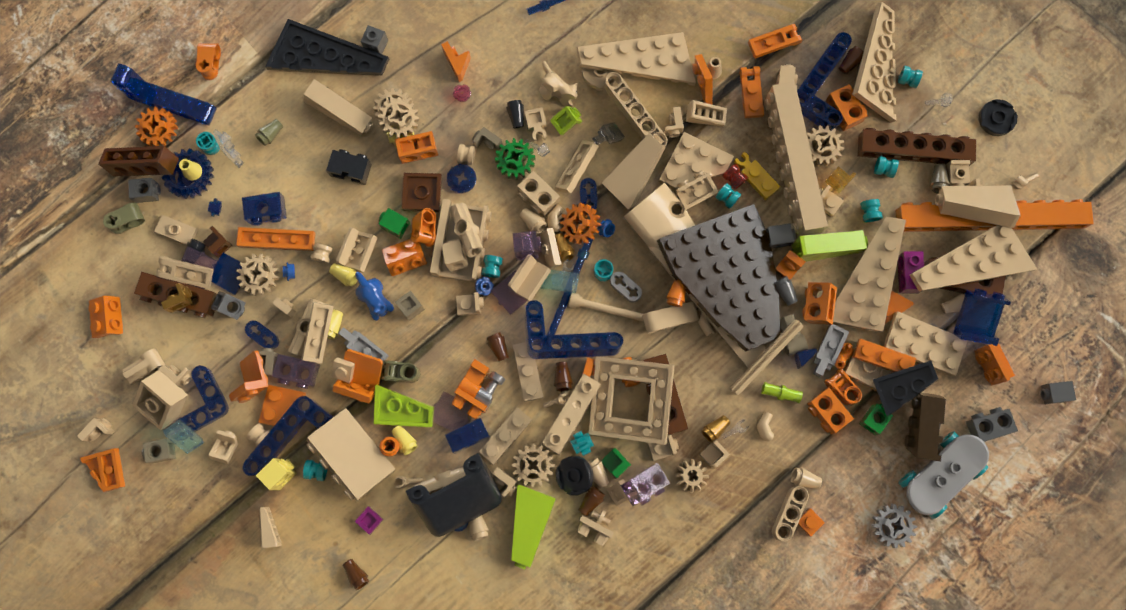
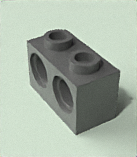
(992, 428)

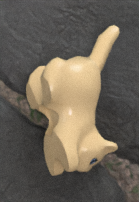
(555, 87)

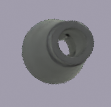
(786, 290)

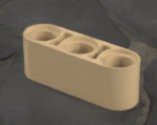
(670, 317)
(798, 508)

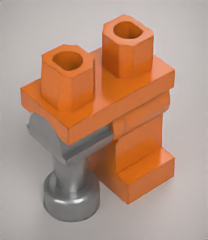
(472, 391)

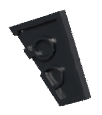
(904, 385)

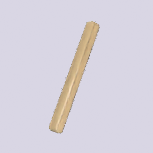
(768, 355)

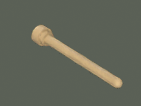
(577, 301)

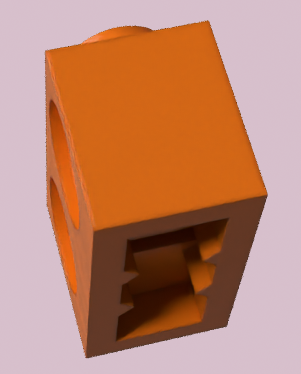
(852, 105)
(416, 147)
(825, 303)
(833, 407)

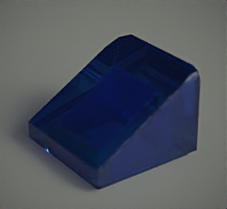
(803, 357)

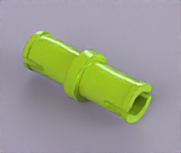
(781, 392)

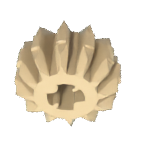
(698, 474)

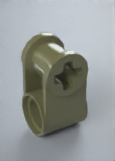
(124, 218)
(396, 372)

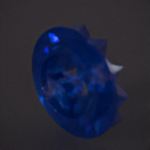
(465, 185)

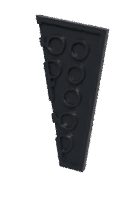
(316, 51)

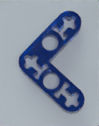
(210, 402)

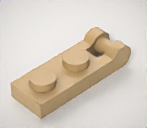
(185, 272)

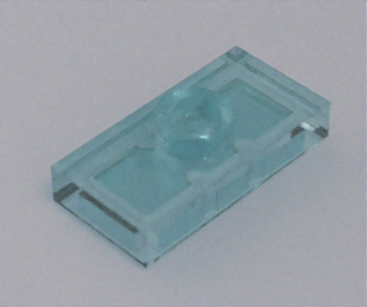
(561, 281)
(183, 436)

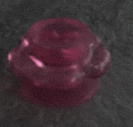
(462, 97)

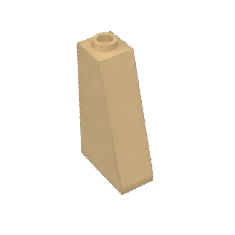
(337, 108)
(634, 171)
(980, 203)

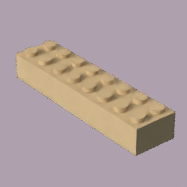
(795, 160)

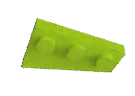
(400, 410)

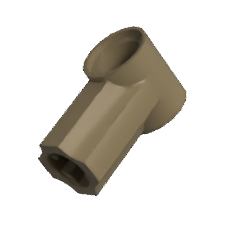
(798, 343)

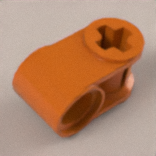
(208, 59)
(424, 227)
(843, 386)

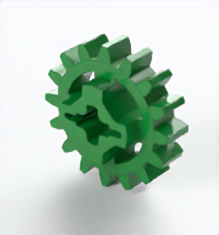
(521, 155)

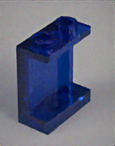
(980, 316)

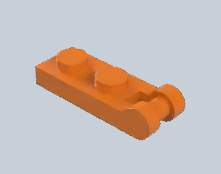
(774, 41)
(751, 92)

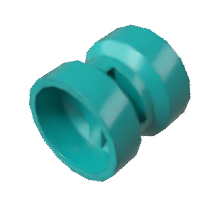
(910, 76)
(210, 147)
(886, 167)
(724, 193)
(871, 211)
(492, 266)
(603, 266)
(314, 470)

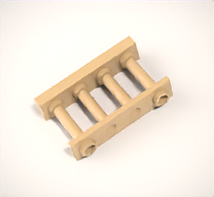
(571, 414)

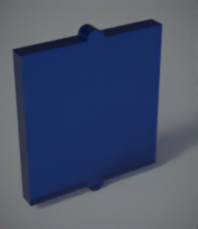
(226, 273)

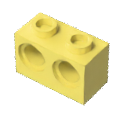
(277, 473)

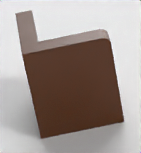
(217, 243)

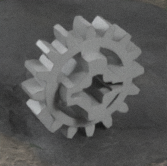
(896, 518)

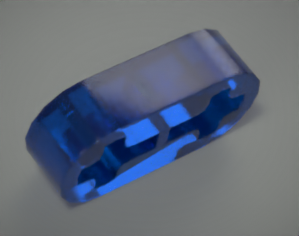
(593, 193)
(264, 332)

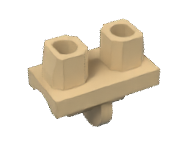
(603, 533)

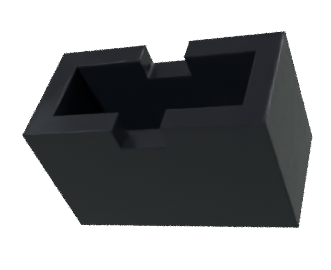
(352, 166)

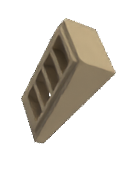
(697, 118)
(269, 532)

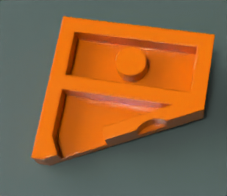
(704, 78)
(276, 403)
(106, 469)

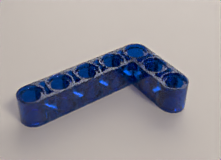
(817, 80)
(155, 96)
(565, 340)
(289, 432)

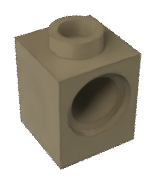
(409, 305)
(167, 451)

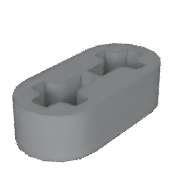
(623, 290)

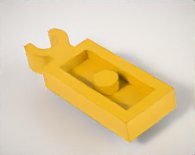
(758, 177)

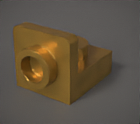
(177, 301)

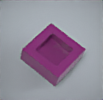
(369, 520)

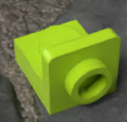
(566, 119)

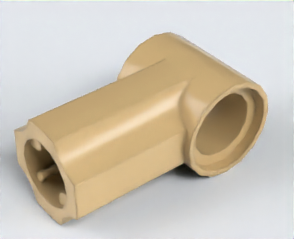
(148, 364)

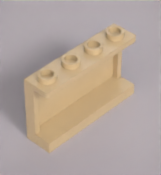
(445, 232)
(349, 455)

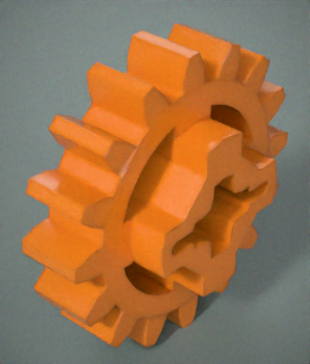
(156, 127)
(584, 230)

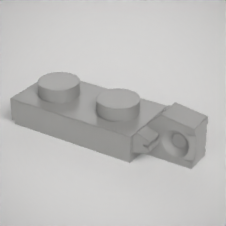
(361, 344)
(829, 349)

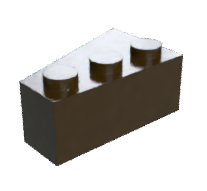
(925, 426)

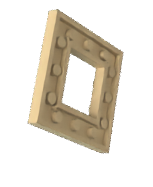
(661, 380)

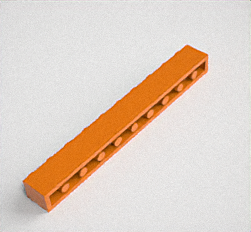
(1032, 217)

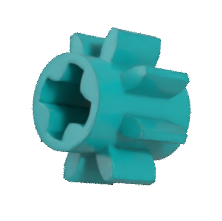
(582, 443)

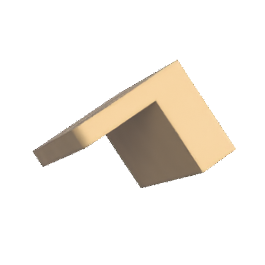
(529, 278)

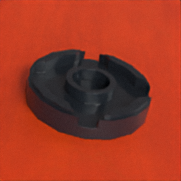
(997, 117)
(574, 475)

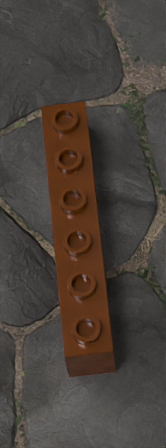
(869, 148)

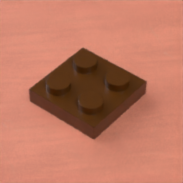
(421, 191)

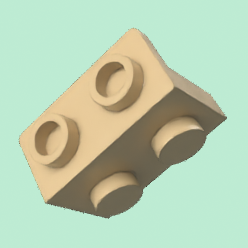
(697, 190)
(356, 249)

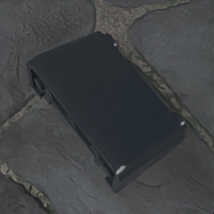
(458, 501)

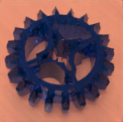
(183, 186)

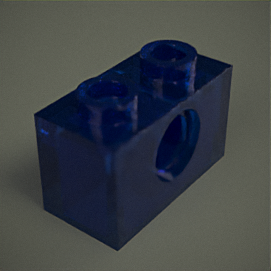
(254, 204)
(467, 435)

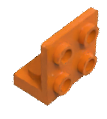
(994, 364)

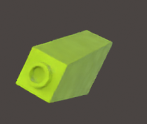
(830, 245)
(530, 522)

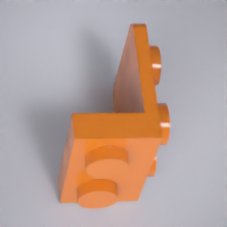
(365, 377)
(254, 379)

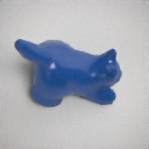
(371, 293)

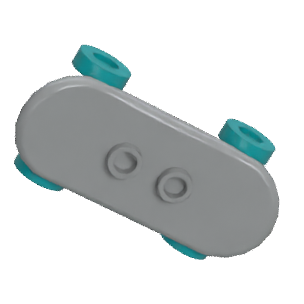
(939, 482)

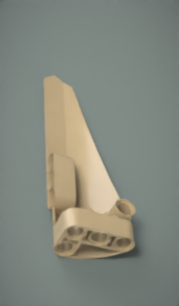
(655, 220)

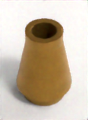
(565, 250)
(715, 428)

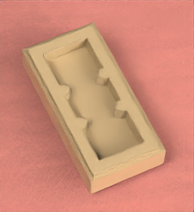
(175, 230)
(550, 248)

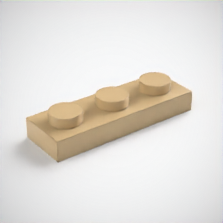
(576, 166)
(317, 332)
(527, 373)
(505, 436)

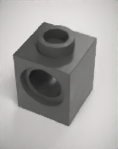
(374, 39)
(136, 189)
(781, 235)
(221, 302)
(1058, 392)

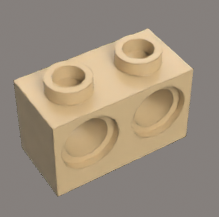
(542, 190)

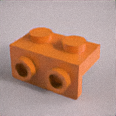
(404, 257)
(105, 316)

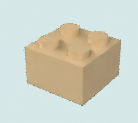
(159, 400)

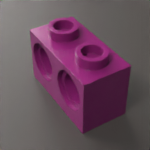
(907, 264)

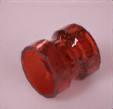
(735, 176)

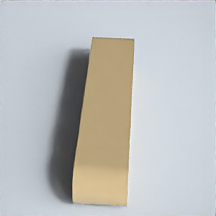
(633, 103)

